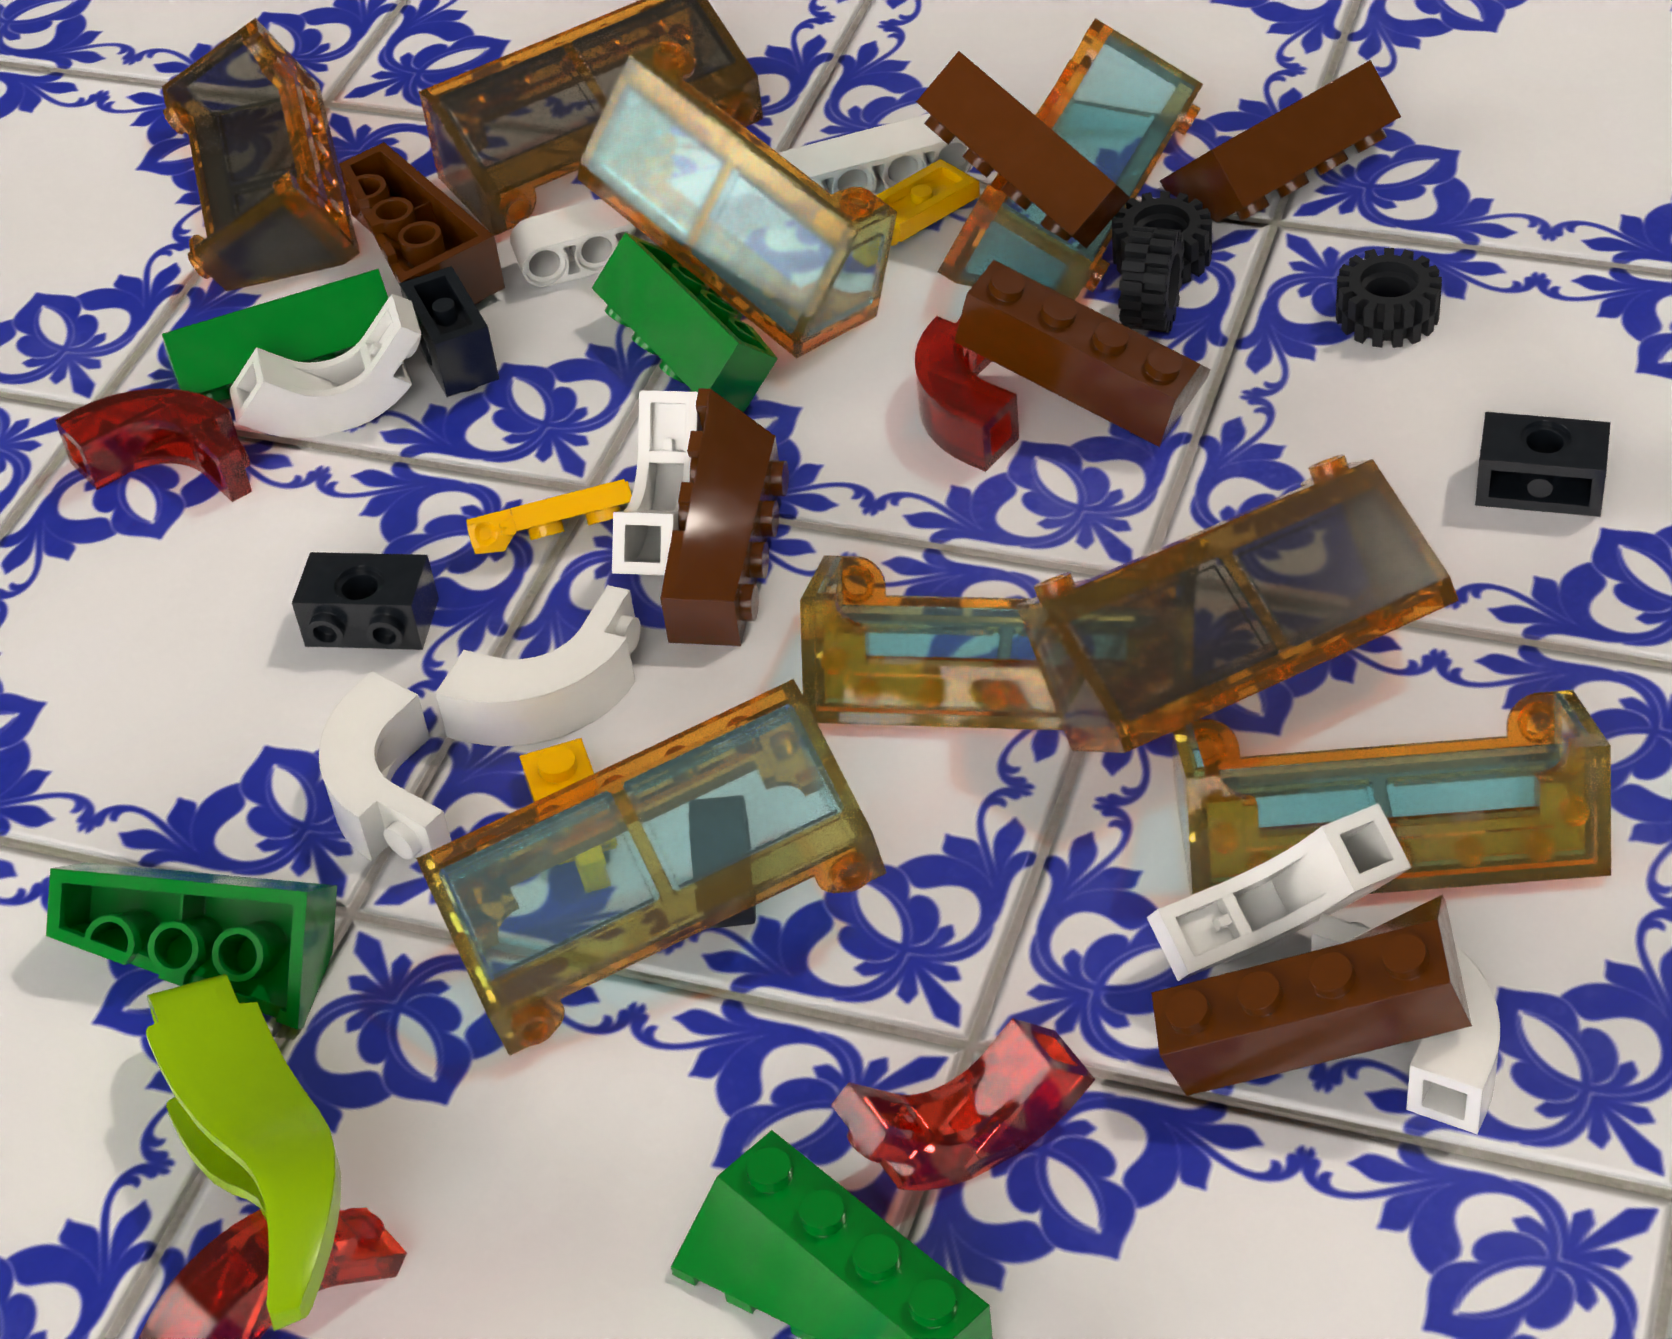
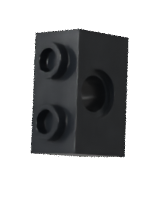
(452, 332)
(1543, 464)
(365, 600)

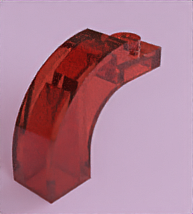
(956, 406)
(153, 429)
(975, 1119)
(227, 1281)

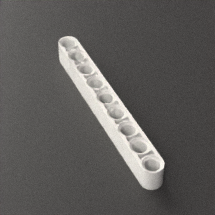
(584, 236)

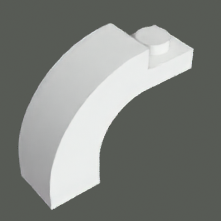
(333, 394)
(646, 526)
(545, 695)
(358, 755)
(1280, 895)
(1451, 1070)

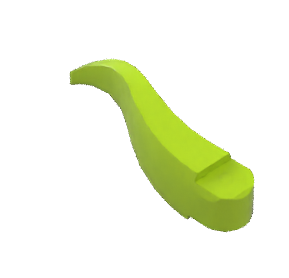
(251, 1130)

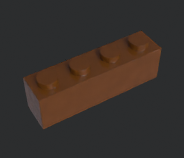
(1288, 145)
(1022, 150)
(418, 223)
(1078, 353)
(722, 526)
(1316, 1005)

